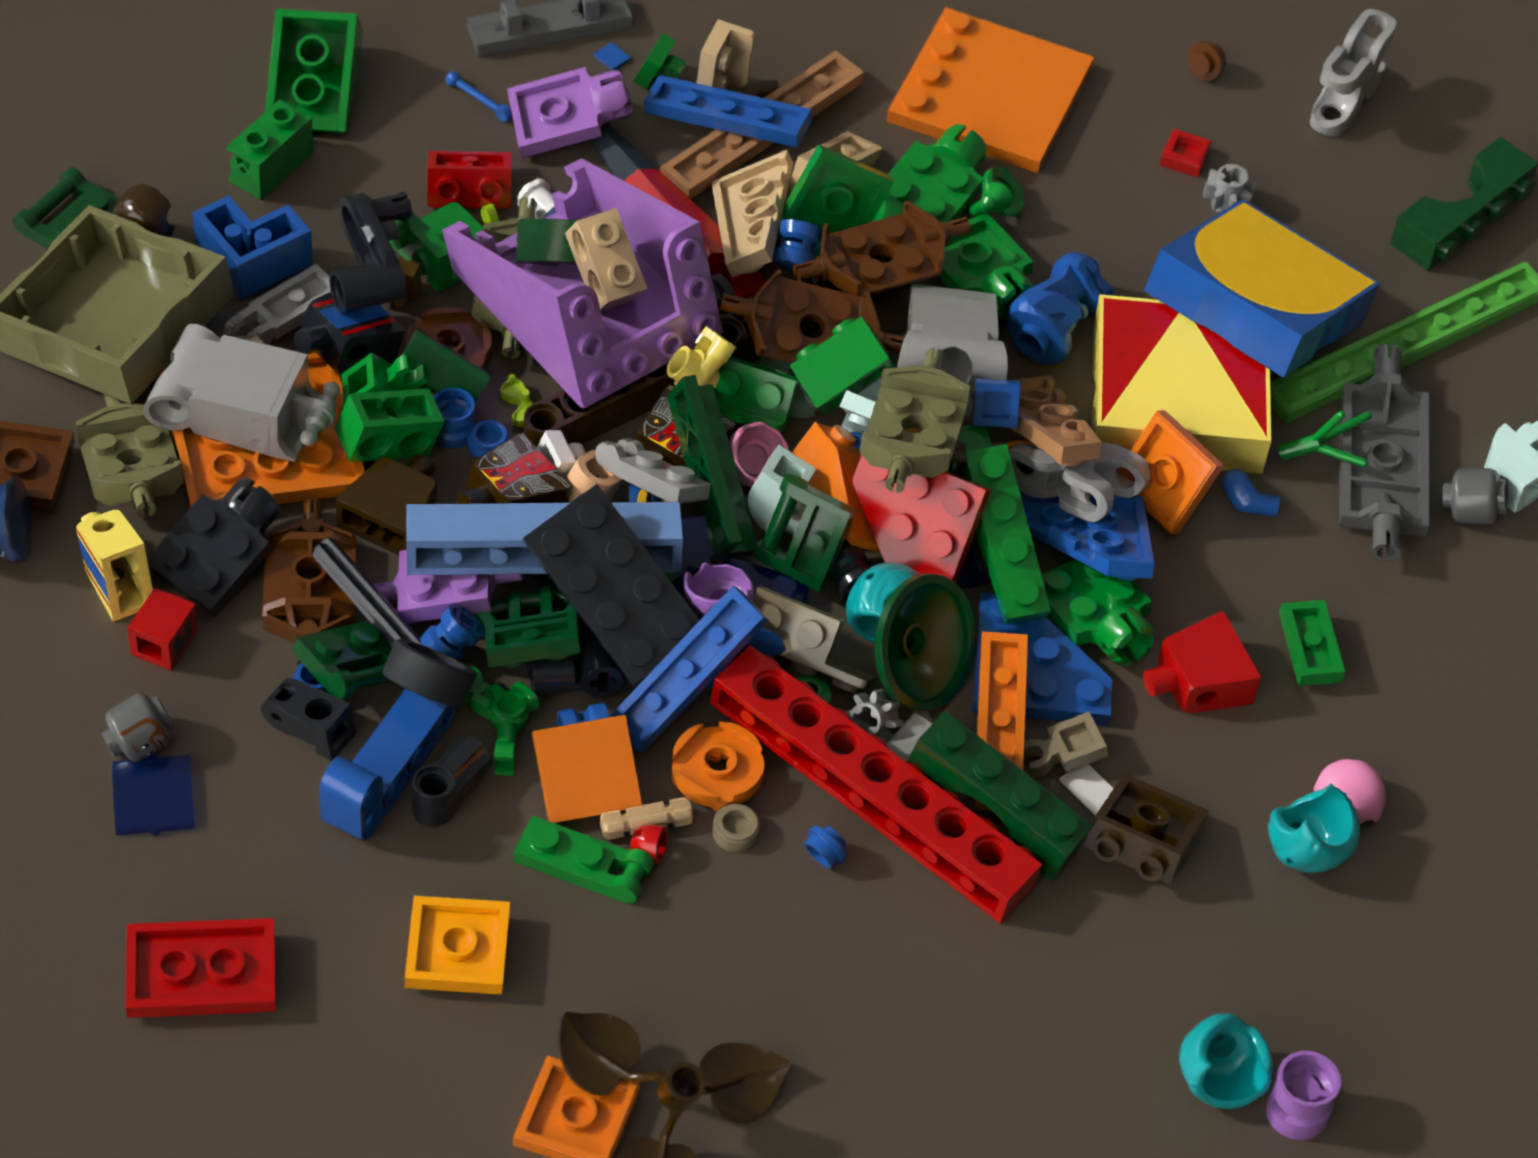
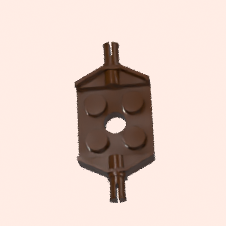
(910, 240)
(783, 303)
(298, 604)

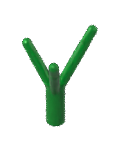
(1329, 430)

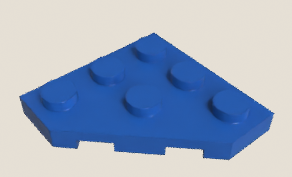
(1114, 545)
(1059, 674)

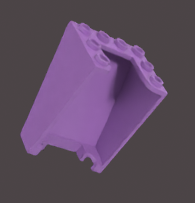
(561, 317)

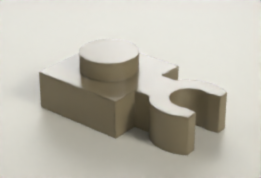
(1069, 743)

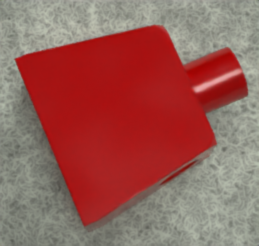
(1205, 668)

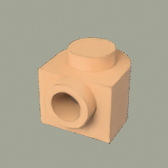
(583, 477)

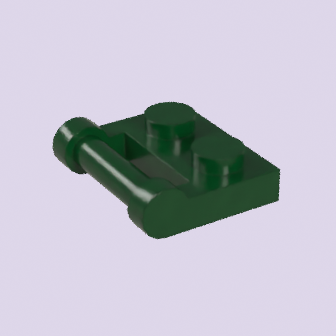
(71, 182)
(816, 537)
(345, 658)

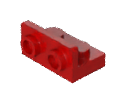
(469, 179)

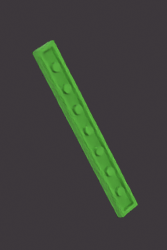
(1415, 336)

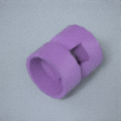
(1303, 1095)

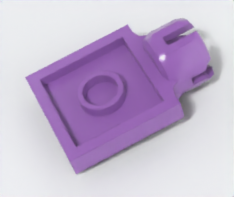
(566, 109)

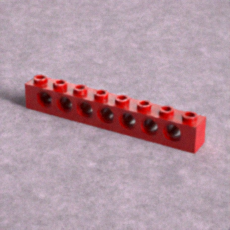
(847, 776)

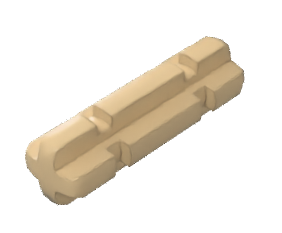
(615, 824)

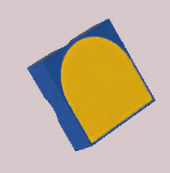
(1262, 287)

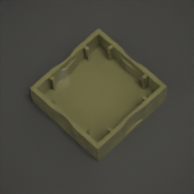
(110, 303)

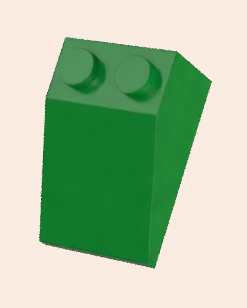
(316, 65)

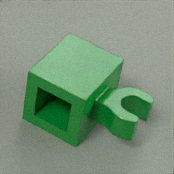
(378, 375)

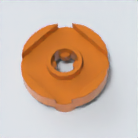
(713, 787)

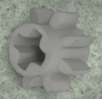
(1228, 187)
(878, 708)

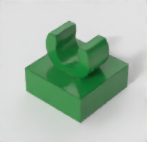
(660, 63)

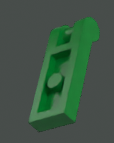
(582, 860)

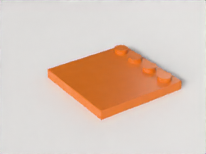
(994, 83)
(317, 473)

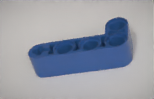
(363, 791)

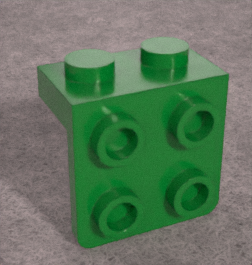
(425, 244)

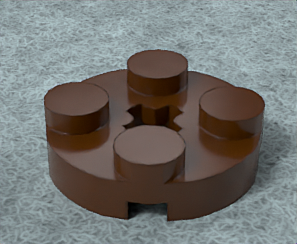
(456, 325)

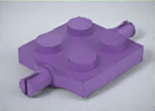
(430, 595)

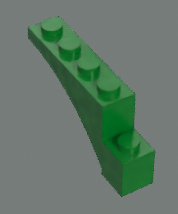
(1003, 529)

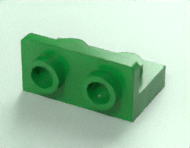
(755, 393)

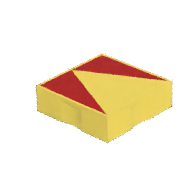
(1161, 360)

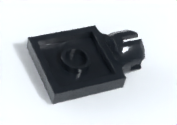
(217, 545)

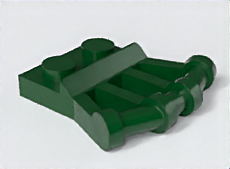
(531, 637)

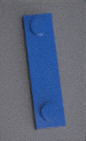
(728, 111)
(690, 667)

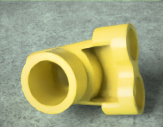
(703, 360)

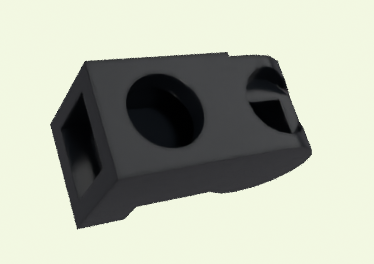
(310, 716)

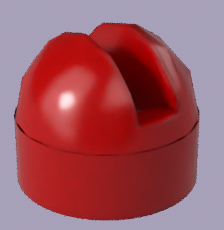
(652, 840)

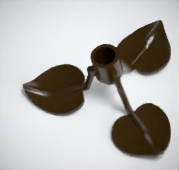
(739, 1076)

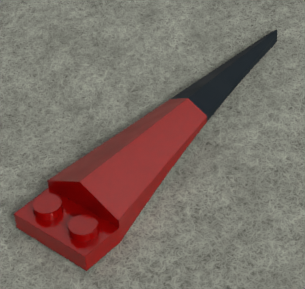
(632, 167)

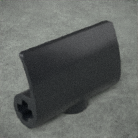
(586, 671)

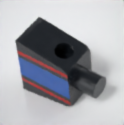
(348, 336)

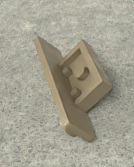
(809, 638)

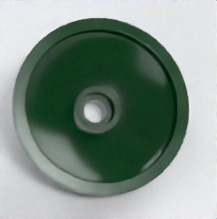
(925, 642)

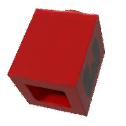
(162, 628)

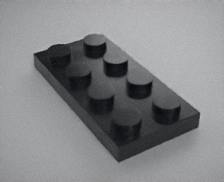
(612, 583)

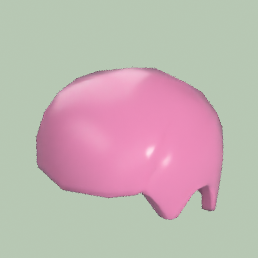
(752, 448)
(1359, 783)

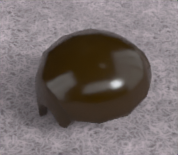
(147, 208)

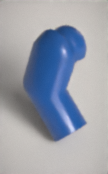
(1246, 497)

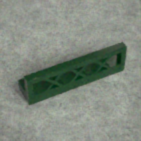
(710, 457)

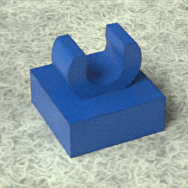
(996, 403)

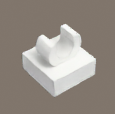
(558, 452)

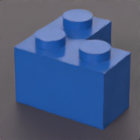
(255, 250)

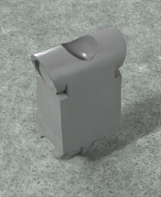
(959, 325)
(241, 394)

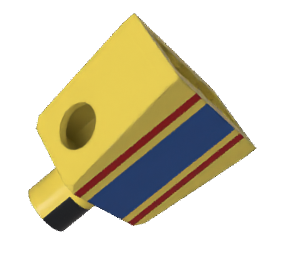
(111, 542)

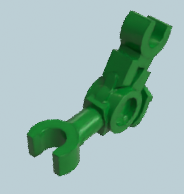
(507, 713)

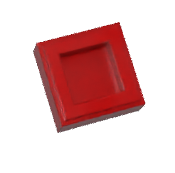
(1185, 153)

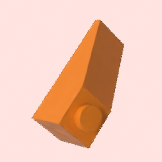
(835, 462)

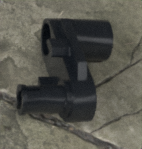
(369, 228)

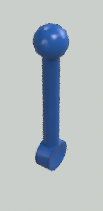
(502, 111)

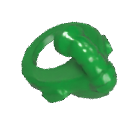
(999, 196)

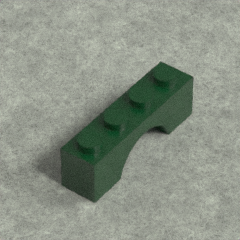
(1436, 229)
(1033, 815)

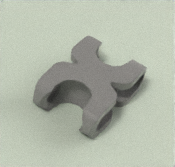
(1352, 72)
(1079, 482)

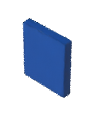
(612, 56)

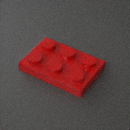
(200, 968)

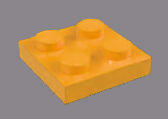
(457, 945)

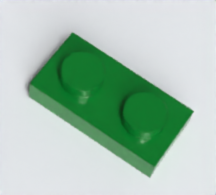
(1311, 642)

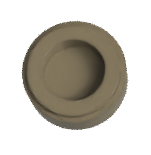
(736, 827)

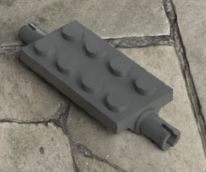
(1394, 487)

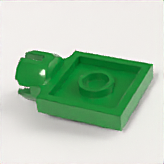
(942, 174)
(840, 193)
(987, 263)
(1099, 610)

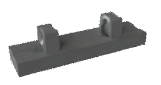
(545, 23)

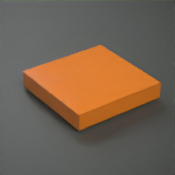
(1178, 471)
(586, 769)
(572, 1122)

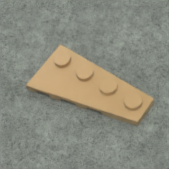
(751, 210)

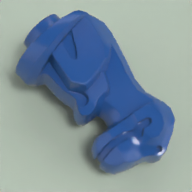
(1049, 312)

